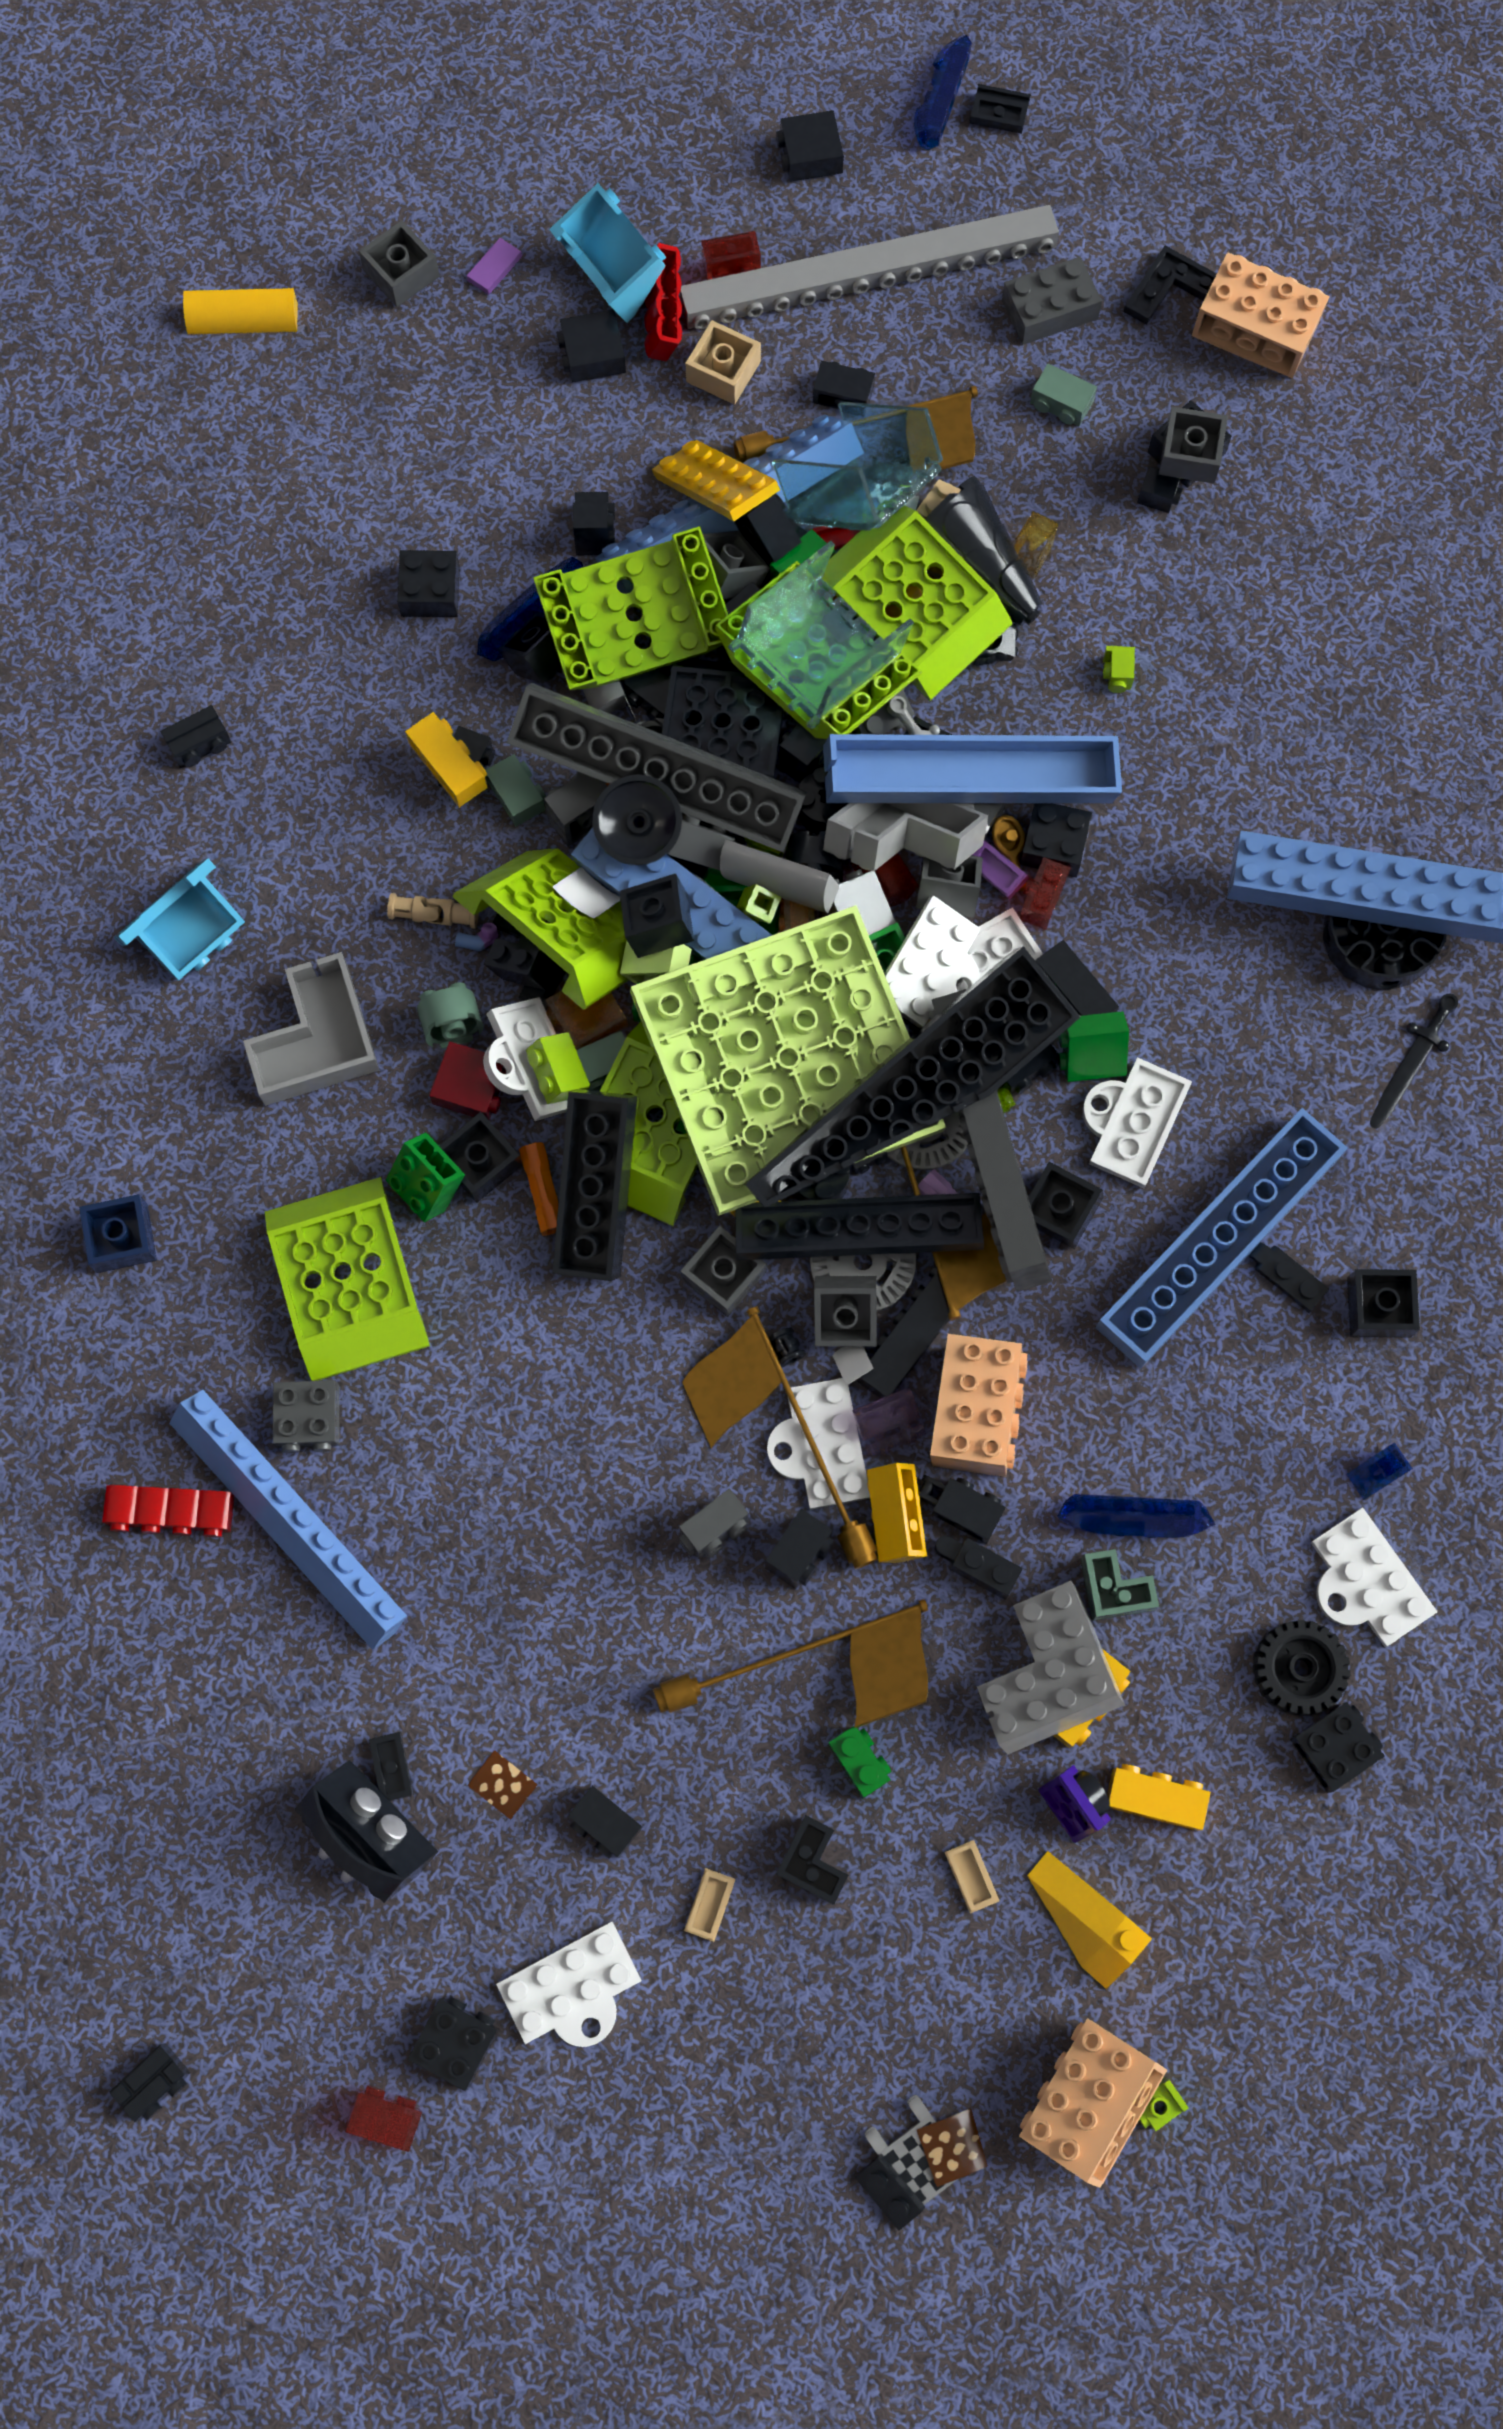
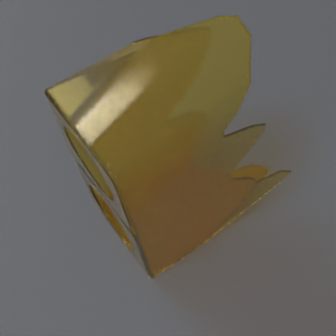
(1037, 530)

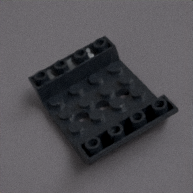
(717, 693)

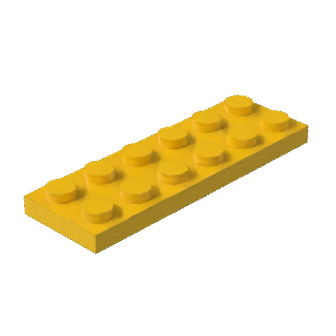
(715, 479)

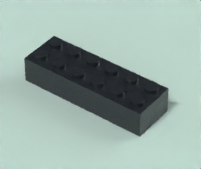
(594, 1184)

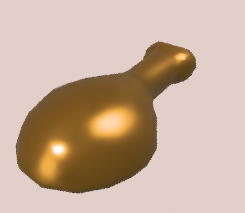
(1009, 839)

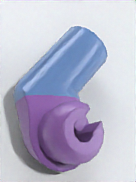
(480, 940)

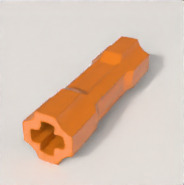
(541, 1185)

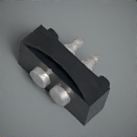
(364, 1832)

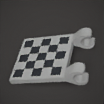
(908, 2155)

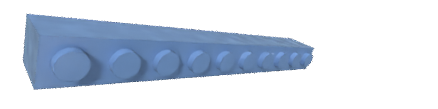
(287, 1519)

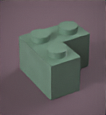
(1111, 1595)

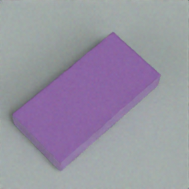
(494, 266)
(1000, 871)

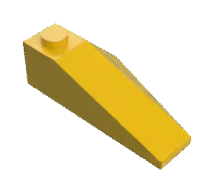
(1095, 1929)

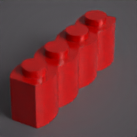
(664, 308)
(168, 1509)

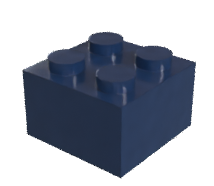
(117, 1233)

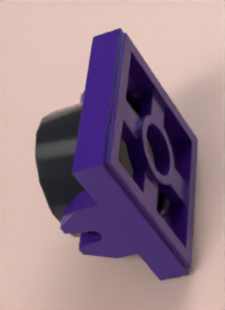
(1077, 1802)

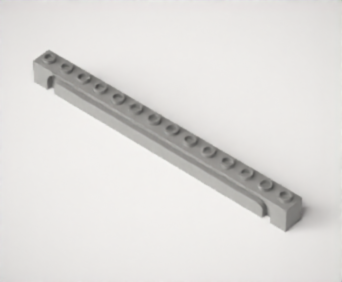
(869, 267)

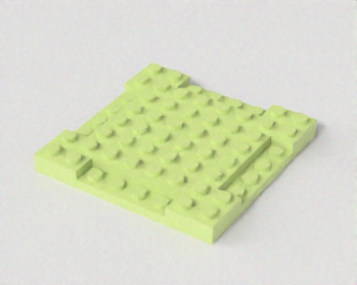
(770, 1043)

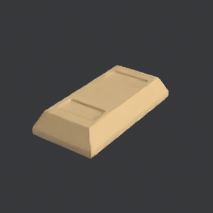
(972, 1876)
(709, 1905)

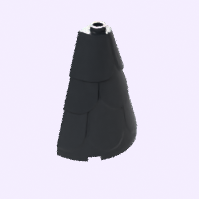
(976, 533)

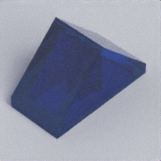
(1379, 1471)

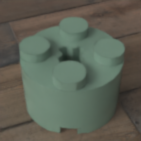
(449, 1015)

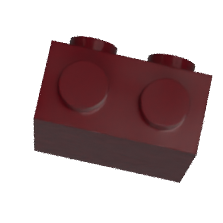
(463, 1083)

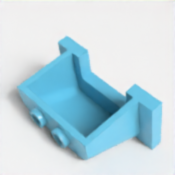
(185, 923)

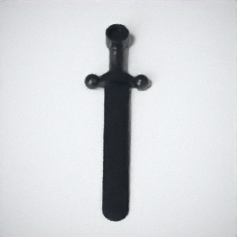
(1414, 1058)

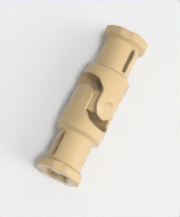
(429, 910)

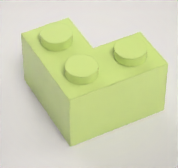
(655, 964)

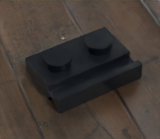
(1000, 108)

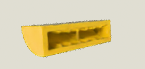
(240, 311)

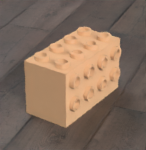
(1259, 315)
(978, 1405)
(1092, 2102)

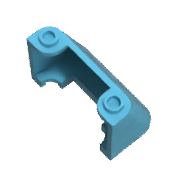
(610, 250)

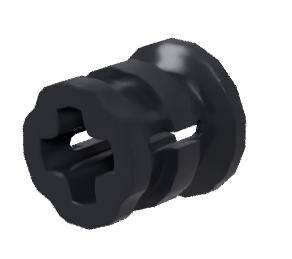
(778, 1340)

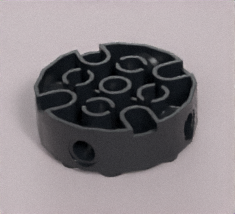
(1379, 955)

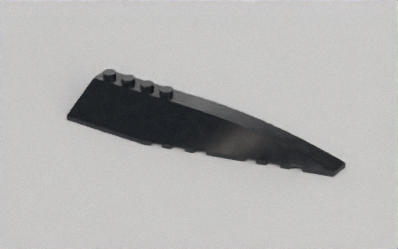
(935, 1073)

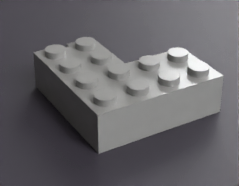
(878, 831)
(325, 1046)
(1065, 1682)

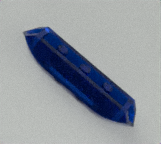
(949, 71)
(515, 615)
(1135, 1516)

